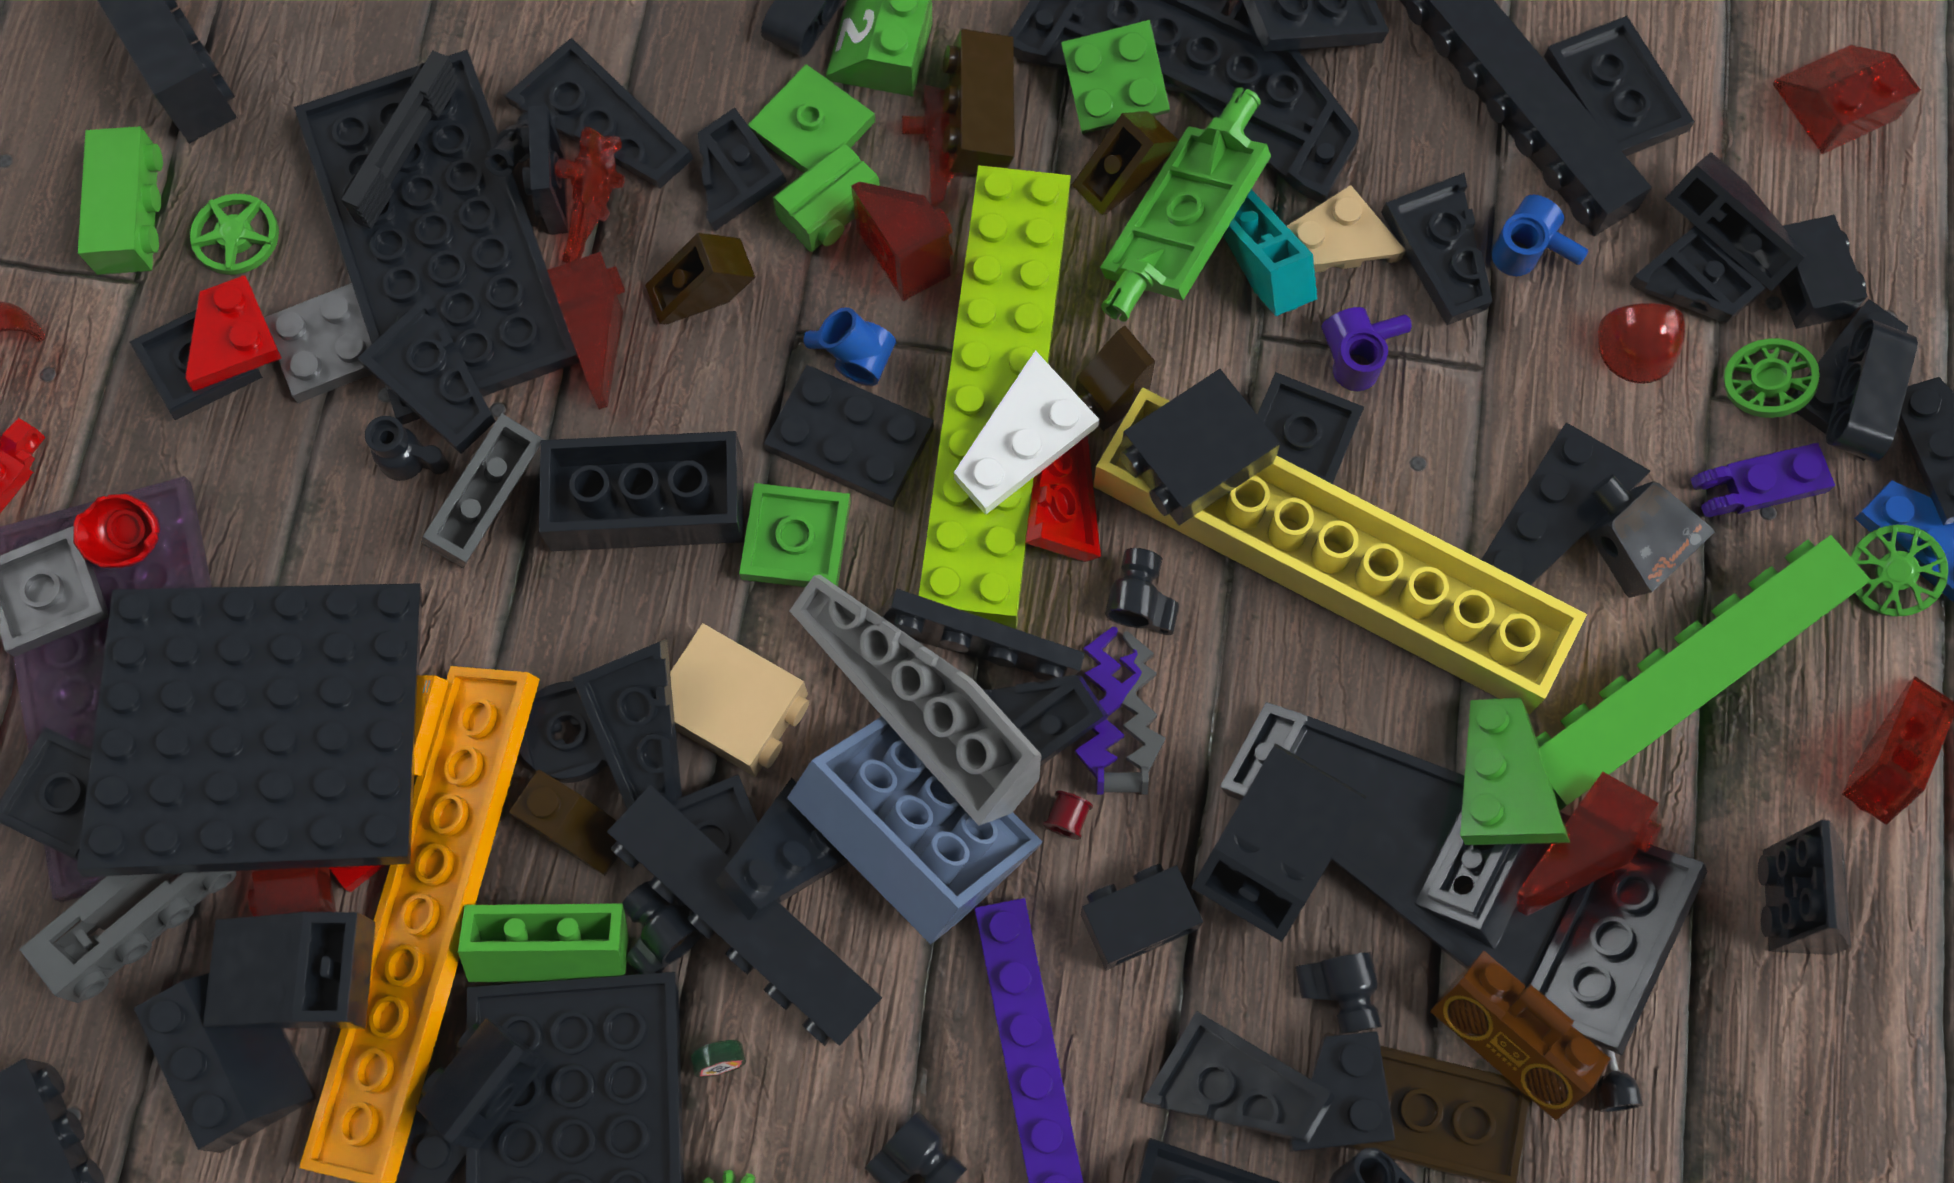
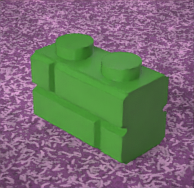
(822, 199)

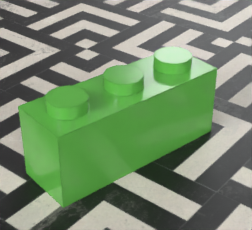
(119, 200)
(543, 942)

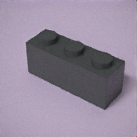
(481, 491)

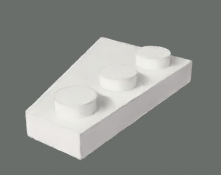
(1024, 435)

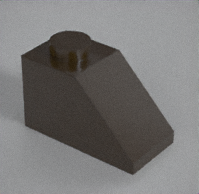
(1124, 160)
(700, 277)
(1115, 377)
(567, 821)

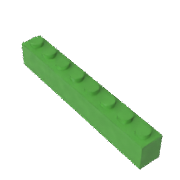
(1699, 667)

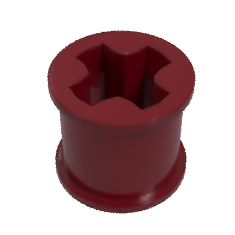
(1068, 815)

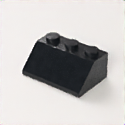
(221, 1077)

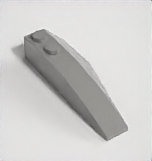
(926, 702)

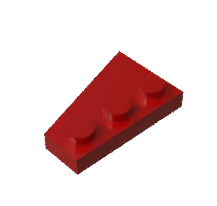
(1064, 507)

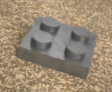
(321, 343)
(47, 593)

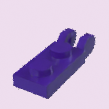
(1766, 480)

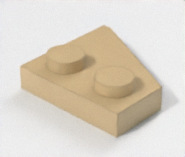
(1345, 233)

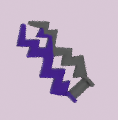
(1119, 694)

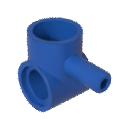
(1537, 227)
(857, 345)

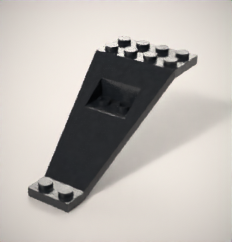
(1585, 952)

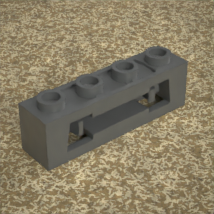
(131, 913)

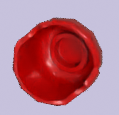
(116, 531)

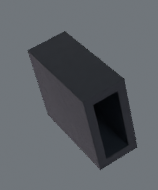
(1198, 447)

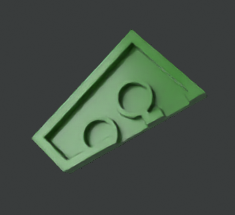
(1505, 779)

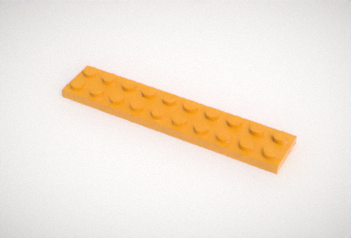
(418, 924)

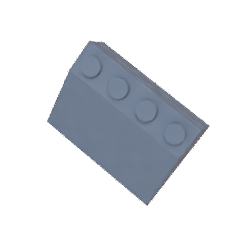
(907, 829)

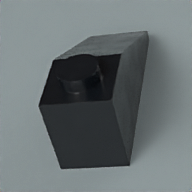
(1736, 220)

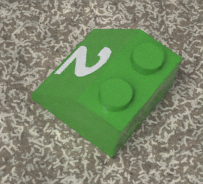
(881, 44)

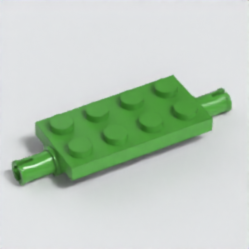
(1186, 209)

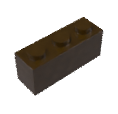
(979, 101)

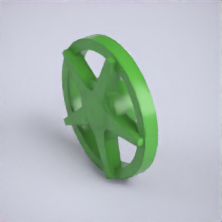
(234, 233)

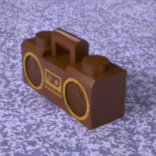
(1521, 1035)

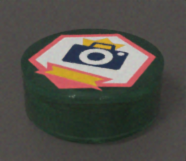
(718, 1058)

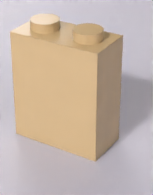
(734, 700)

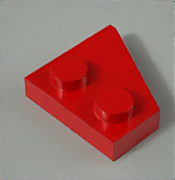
(228, 335)

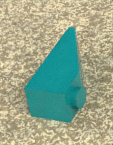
(1271, 257)

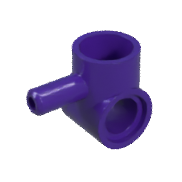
(1353, 334)

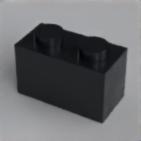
(1826, 280)
(1140, 915)

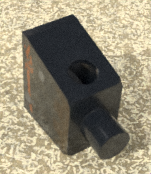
(1644, 533)

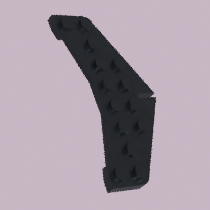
(1206, 61)

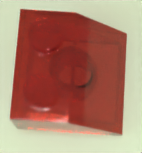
(1847, 94)
(903, 236)

